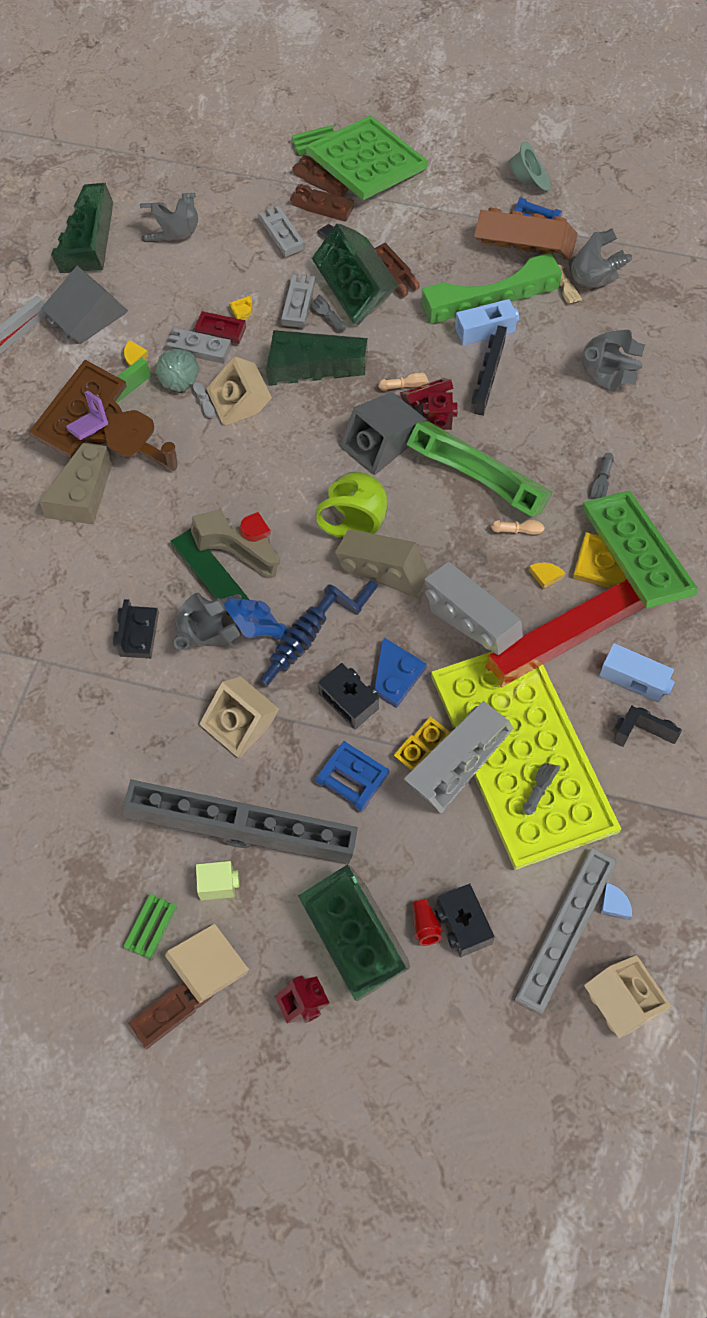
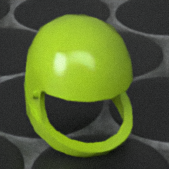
(360, 501)

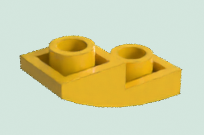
(422, 743)

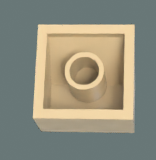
(238, 391)
(238, 715)
(627, 996)

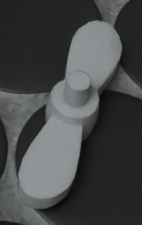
(204, 400)

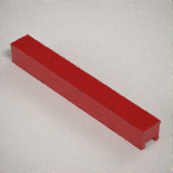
(564, 632)

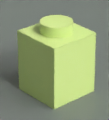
(216, 880)

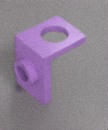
(92, 421)

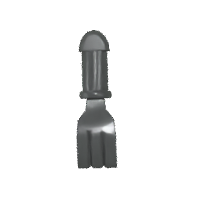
(323, 308)
(601, 484)
(544, 778)

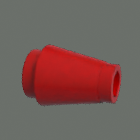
(426, 926)

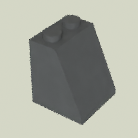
(82, 307)
(380, 431)

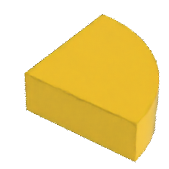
(241, 308)
(134, 352)
(546, 573)

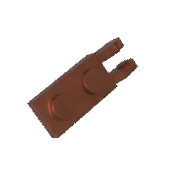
(319, 176)
(322, 203)
(398, 269)
(164, 1015)

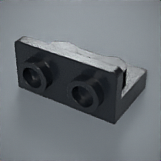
(135, 630)

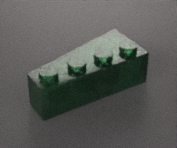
(86, 231)
(315, 356)

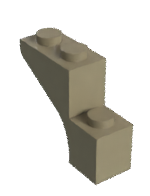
(215, 531)

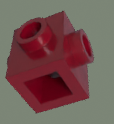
(440, 409)
(302, 999)

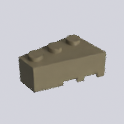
(79, 486)
(383, 560)

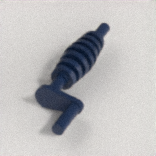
(303, 631)

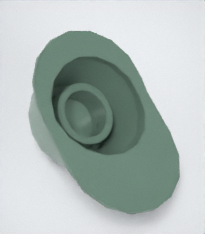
(528, 168)

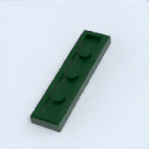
(206, 568)

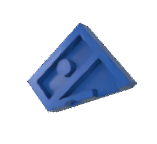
(397, 672)

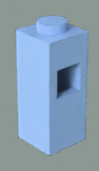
(481, 322)
(637, 673)

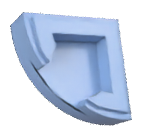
(616, 903)

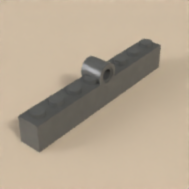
(239, 822)

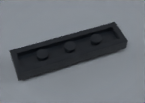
(486, 377)

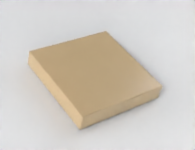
(206, 963)

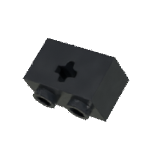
(351, 707)
(465, 904)

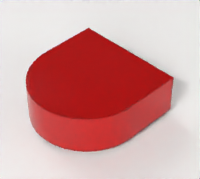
(254, 528)

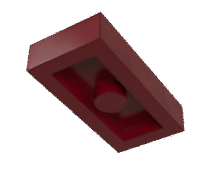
(221, 326)
(418, 394)

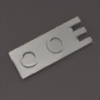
(282, 231)
(298, 301)
(199, 344)

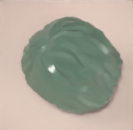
(177, 369)

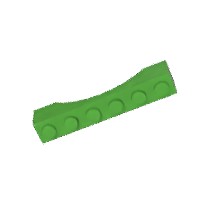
(537, 276)
(508, 483)

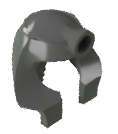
(174, 224)
(590, 268)
(603, 356)
(201, 624)

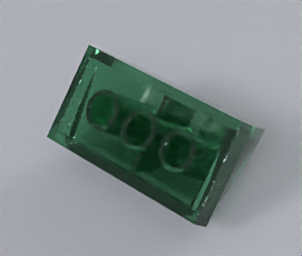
(354, 272)
(354, 932)

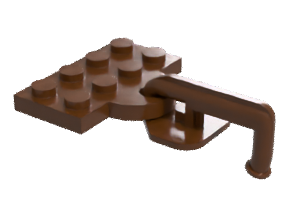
(125, 431)

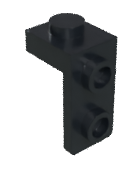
(643, 719)

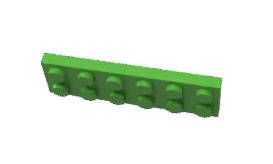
(639, 549)

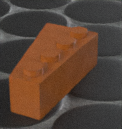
(526, 232)

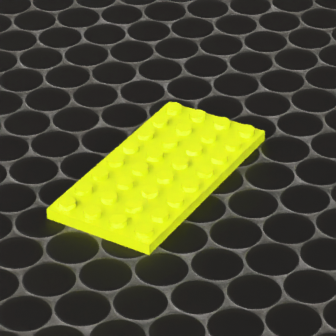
(573, 804)

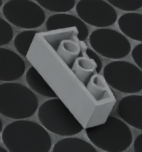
(471, 609)
(459, 756)

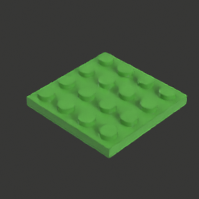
(366, 157)

